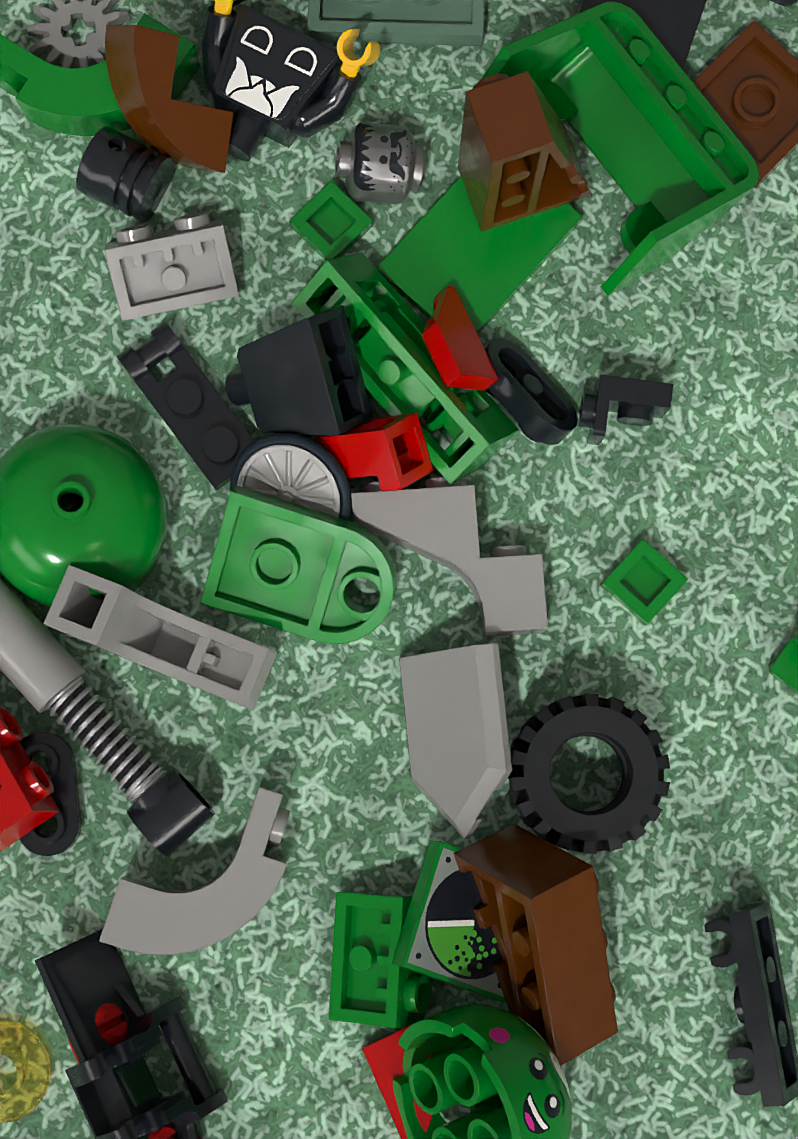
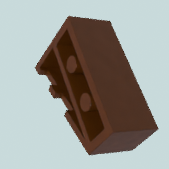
(515, 152)
(548, 936)

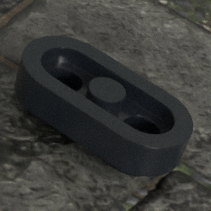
(529, 394)
(65, 794)

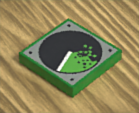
(442, 929)

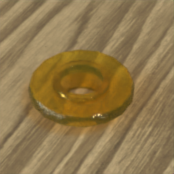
(32, 1070)

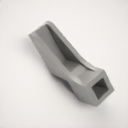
(444, 528)

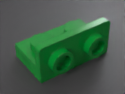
(363, 980)

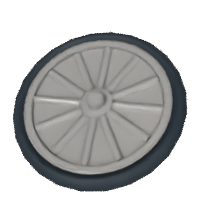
(296, 472)

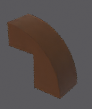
(141, 78)

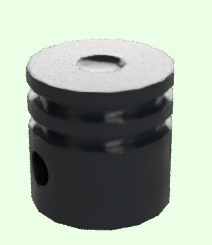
(124, 174)

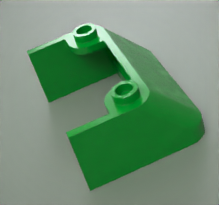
(641, 124)

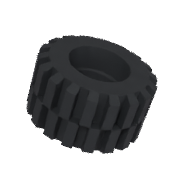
(640, 766)

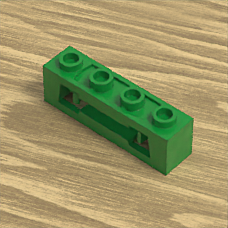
(400, 368)

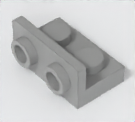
(171, 266)

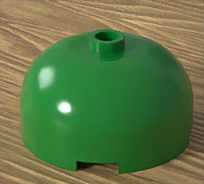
(113, 532)

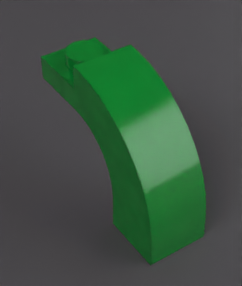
(78, 98)

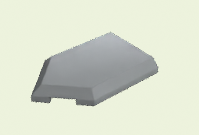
(456, 729)

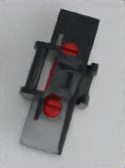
(110, 1042)

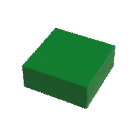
(331, 222)
(644, 582)

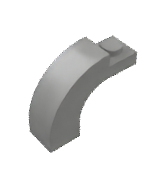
(160, 638)
(182, 921)

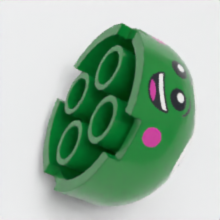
(486, 1063)

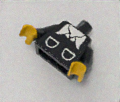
(276, 76)

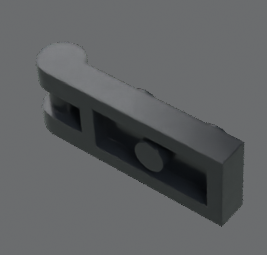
(188, 405)

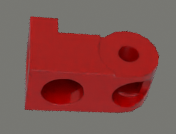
(383, 447)

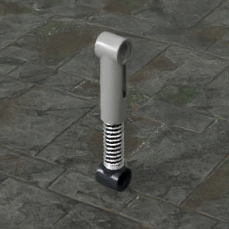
(49, 677)

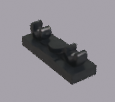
(760, 1004)

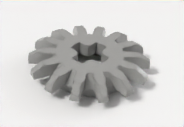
(63, 49)

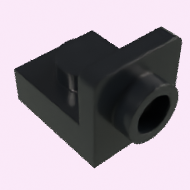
(632, 400)

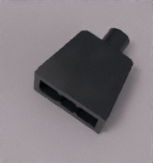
(303, 378)

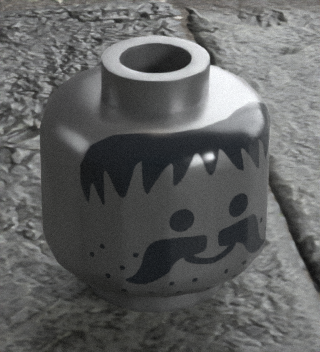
(380, 163)

